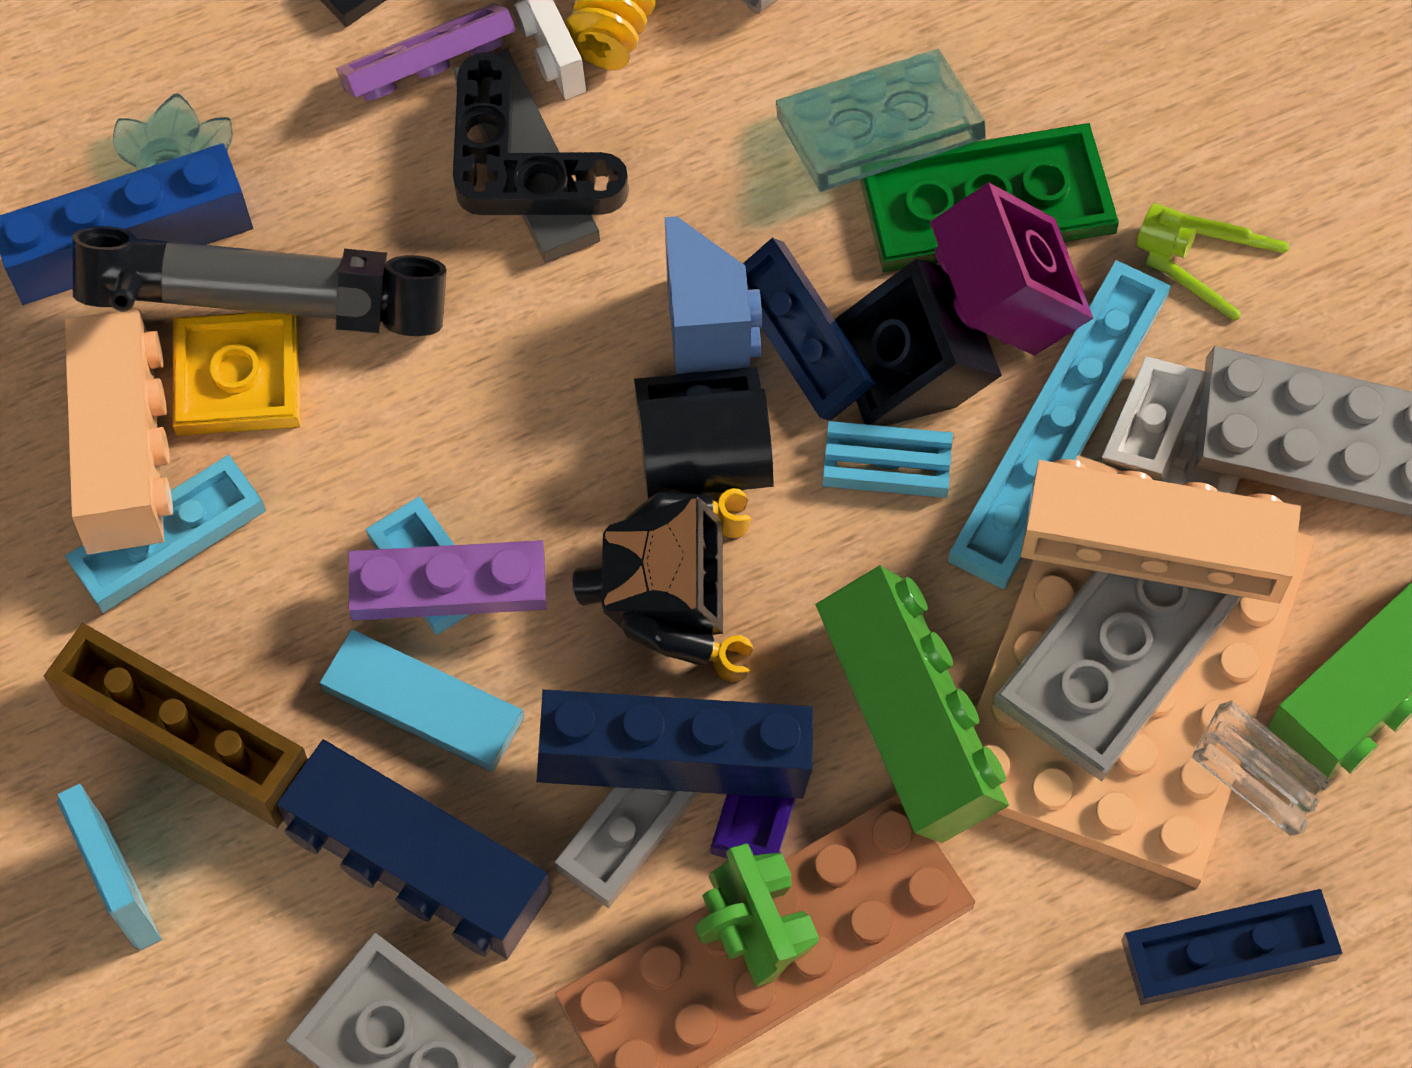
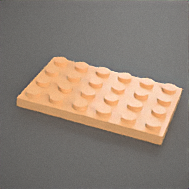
(1156, 800)

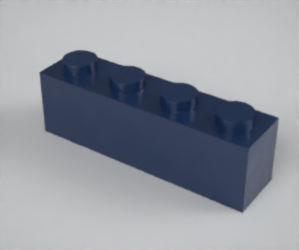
(675, 744)
(414, 850)

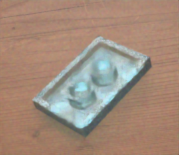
(880, 119)

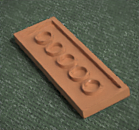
(689, 1005)

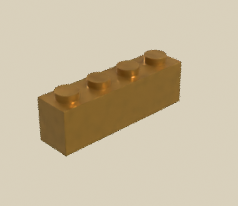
(176, 722)

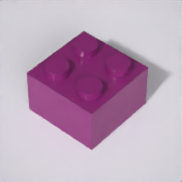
(1009, 270)

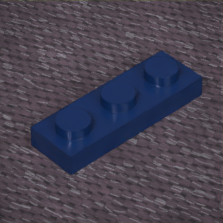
(806, 332)
(1231, 946)

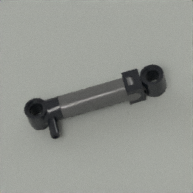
(355, 290)

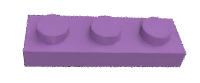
(426, 52)
(447, 580)

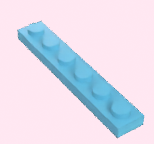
(1060, 419)

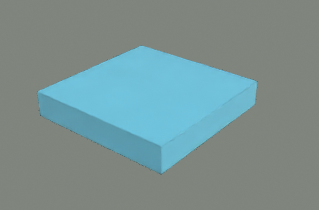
(108, 867)

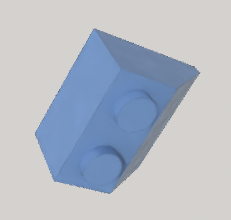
(709, 304)

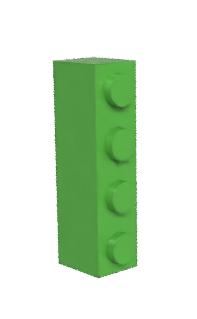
(1353, 694)
(913, 705)

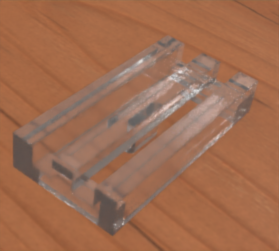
(1266, 759)

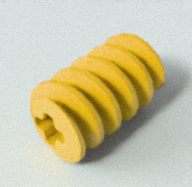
(608, 29)

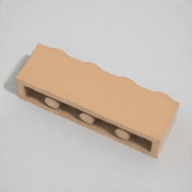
(115, 431)
(1161, 530)

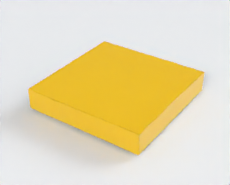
(235, 373)

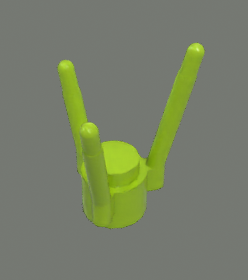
(1172, 233)

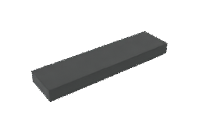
(552, 234)

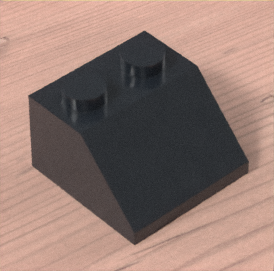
(916, 347)

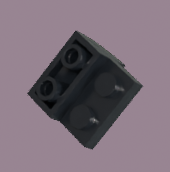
(704, 432)

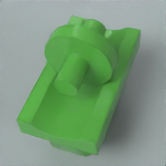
(747, 917)

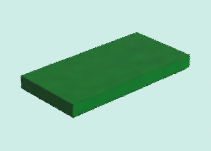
(1045, 168)

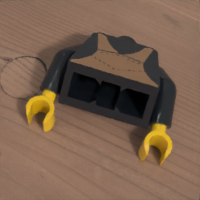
(667, 577)

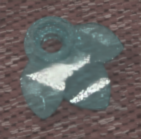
(168, 134)

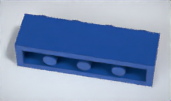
(174, 201)

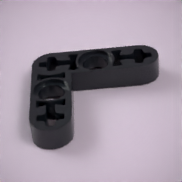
(510, 171)

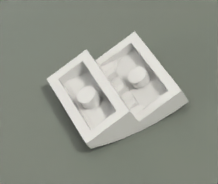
(1162, 426)

